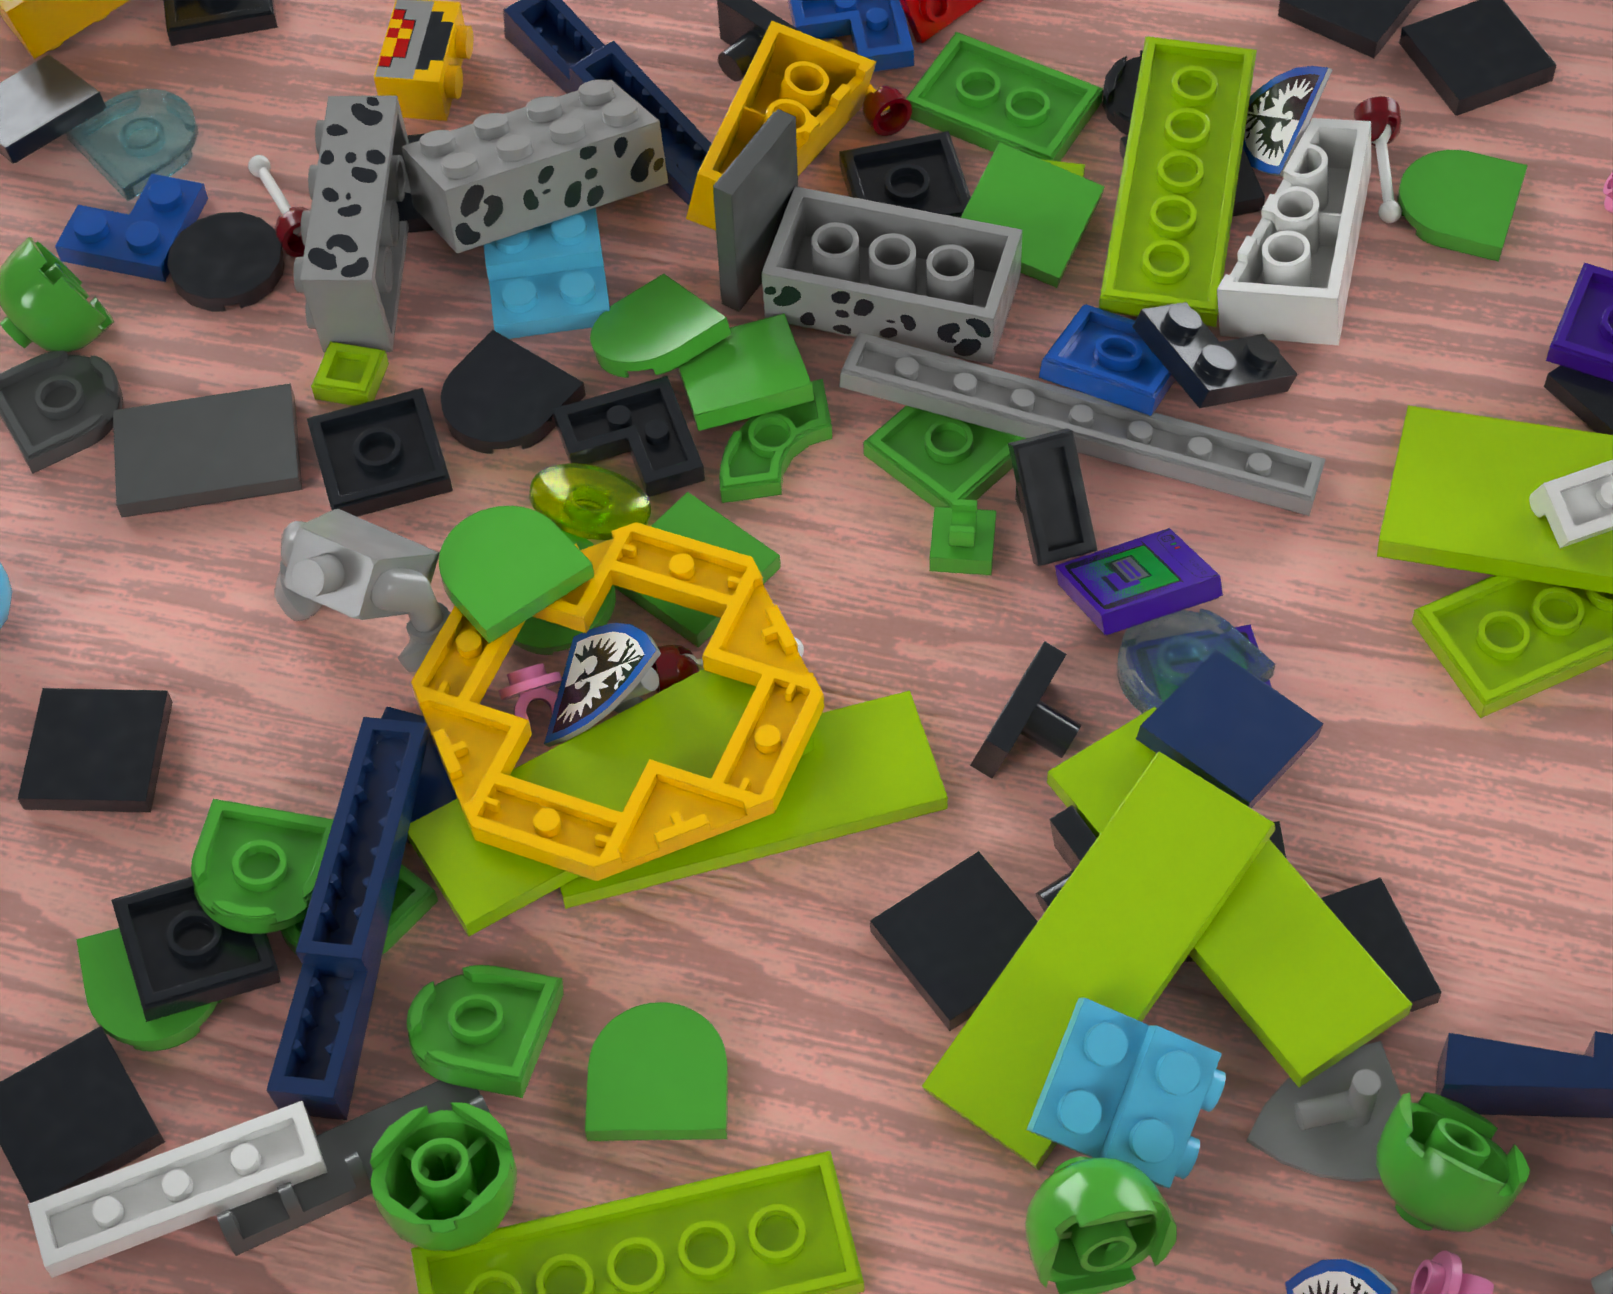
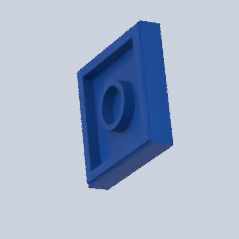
(1108, 361)

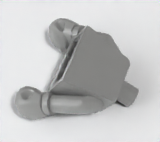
(362, 575)

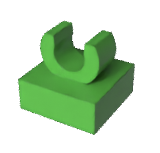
(962, 539)

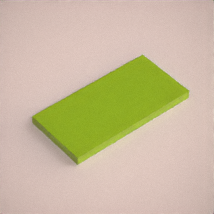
(1466, 494)

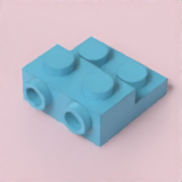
(548, 278)
(1128, 1092)

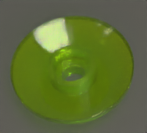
(588, 500)

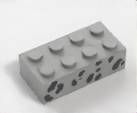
(534, 164)
(353, 226)
(893, 274)

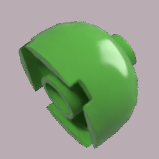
(47, 302)
(1445, 1166)
(444, 1176)
(1096, 1224)

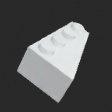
(1302, 254)

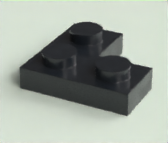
(1208, 368)
(637, 421)

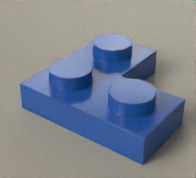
(875, 27)
(138, 241)

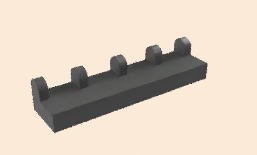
(348, 1176)

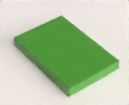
(1002, 98)

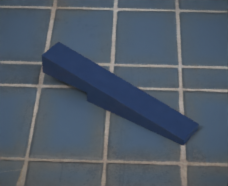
(574, 55)
(349, 921)
(1527, 1080)

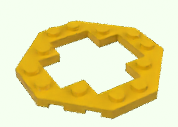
(668, 803)

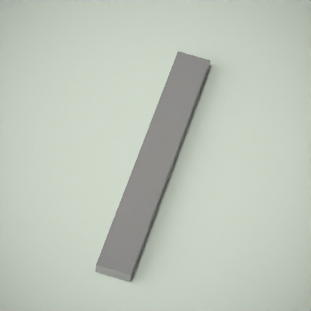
(1099, 427)

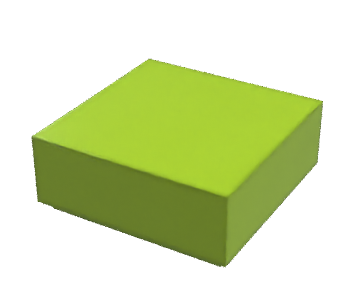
(349, 374)

